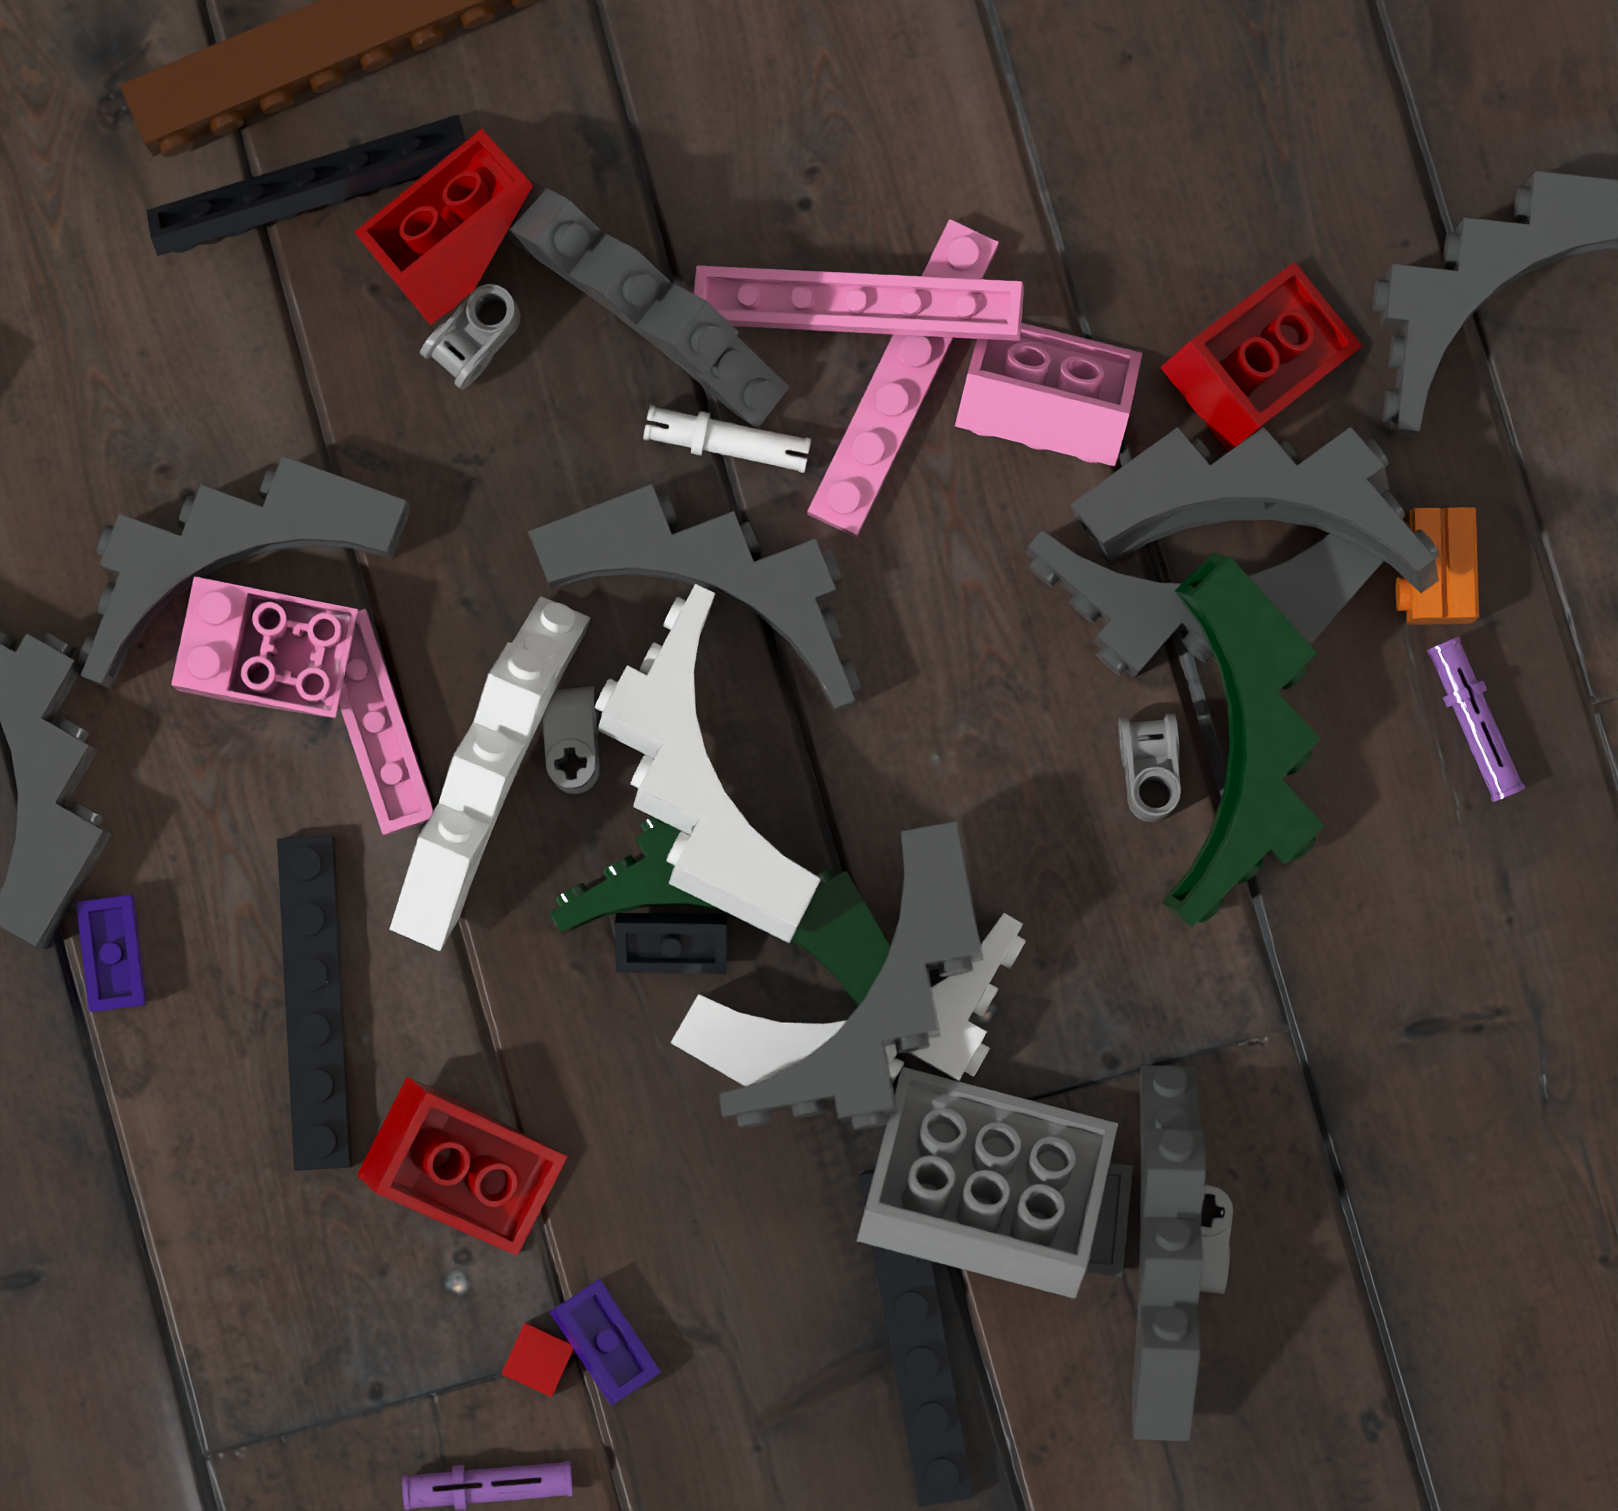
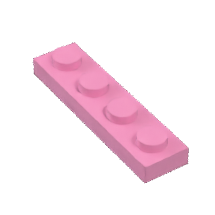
(381, 736)

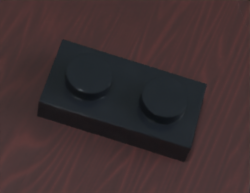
(671, 943)

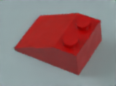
(447, 225)
(1261, 356)
(461, 1166)

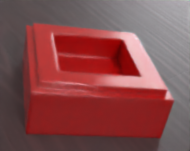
(538, 1359)

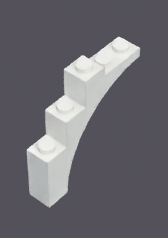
(484, 770)
(722, 855)
(759, 1048)

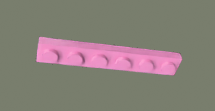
(863, 302)
(894, 395)

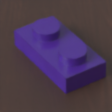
(111, 953)
(605, 1342)

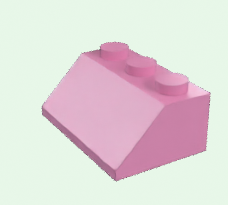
(1051, 393)

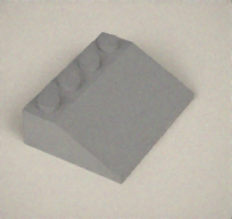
(989, 1183)

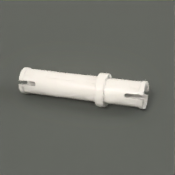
(726, 438)

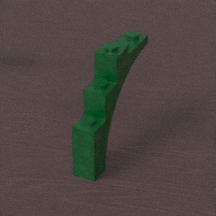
(1258, 811)
(833, 928)

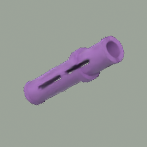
(1475, 718)
(419, 1489)

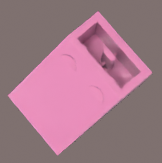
(264, 648)

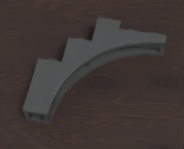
(643, 298)
(1428, 305)
(1183, 487)
(635, 539)
(157, 566)
(1147, 613)
(52, 844)
(852, 1066)
(1169, 1254)

